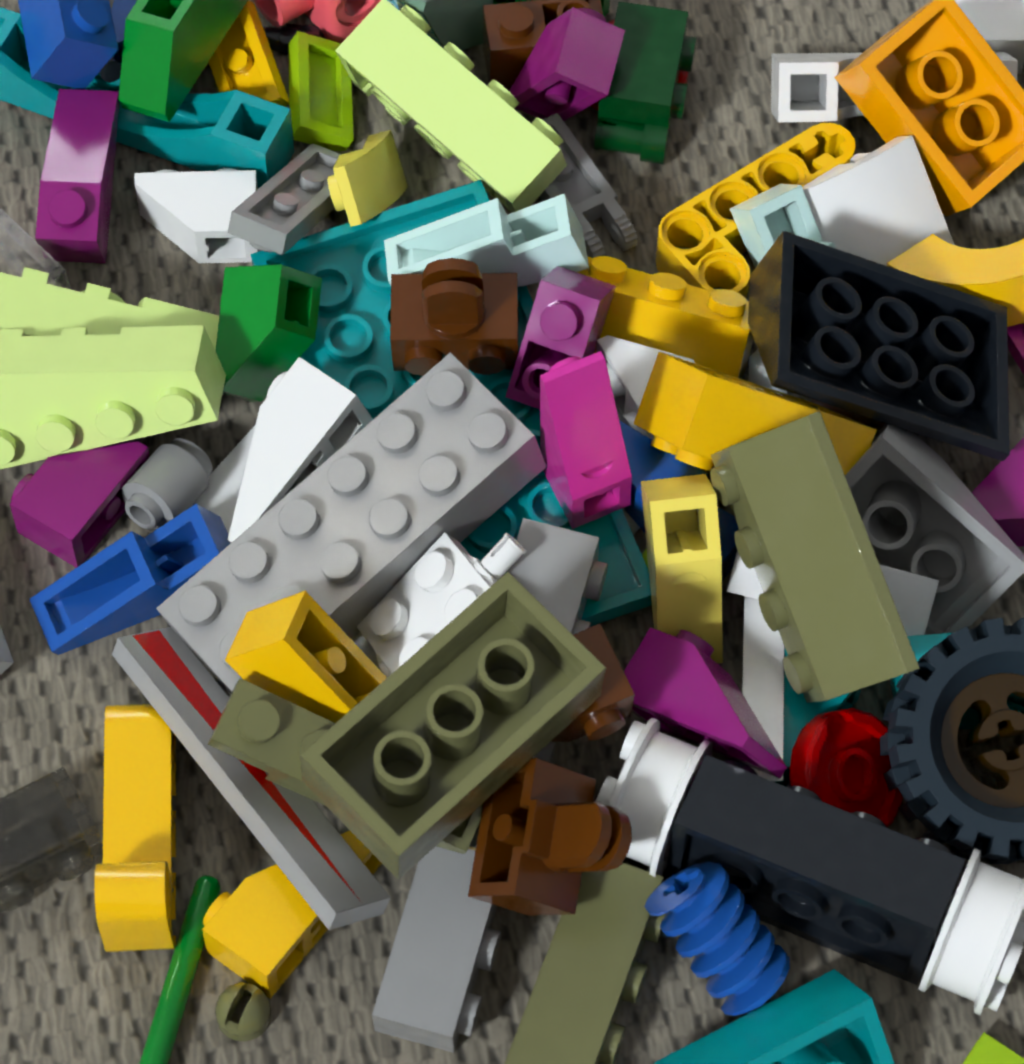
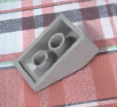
(932, 527)

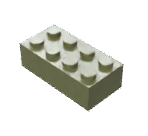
(452, 724)

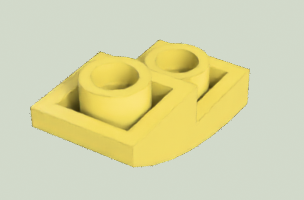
(367, 179)

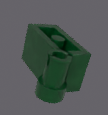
(645, 82)

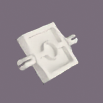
(432, 596)

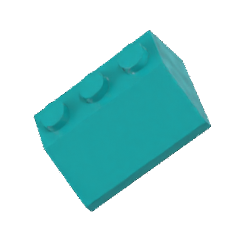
(812, 1024)

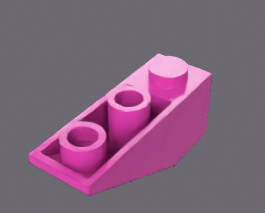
(583, 440)

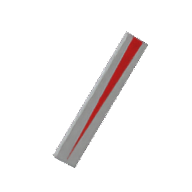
(282, 821)

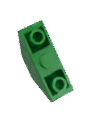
(168, 50)

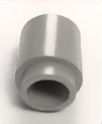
(167, 483)

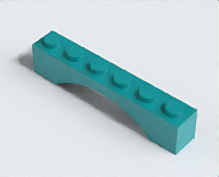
(204, 133)

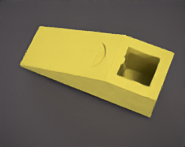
(684, 557)

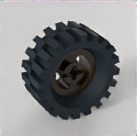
(962, 672)

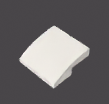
(878, 203)

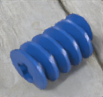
(723, 936)

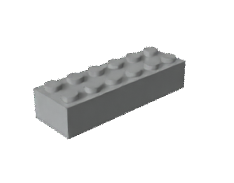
(366, 514)

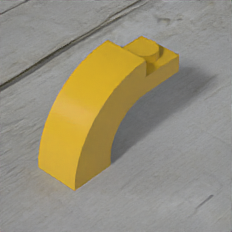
(984, 273)

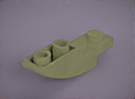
(273, 735)

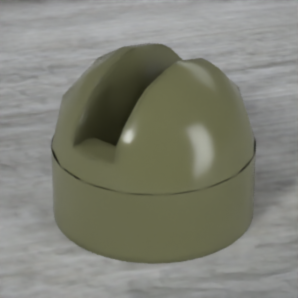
(253, 1016)

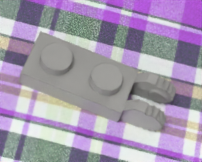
(588, 194)

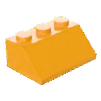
(949, 93)

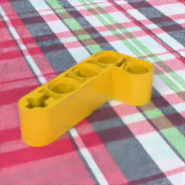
(703, 221)
(139, 832)

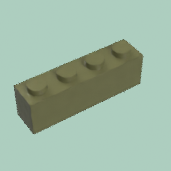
(590, 972)

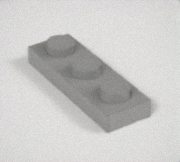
(287, 203)

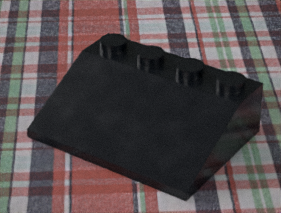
(882, 344)

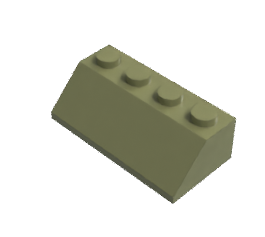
(812, 560)

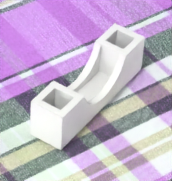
(808, 92)

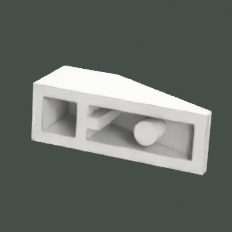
(294, 433)

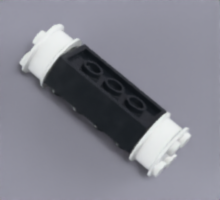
(822, 869)

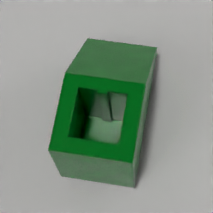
(264, 325)

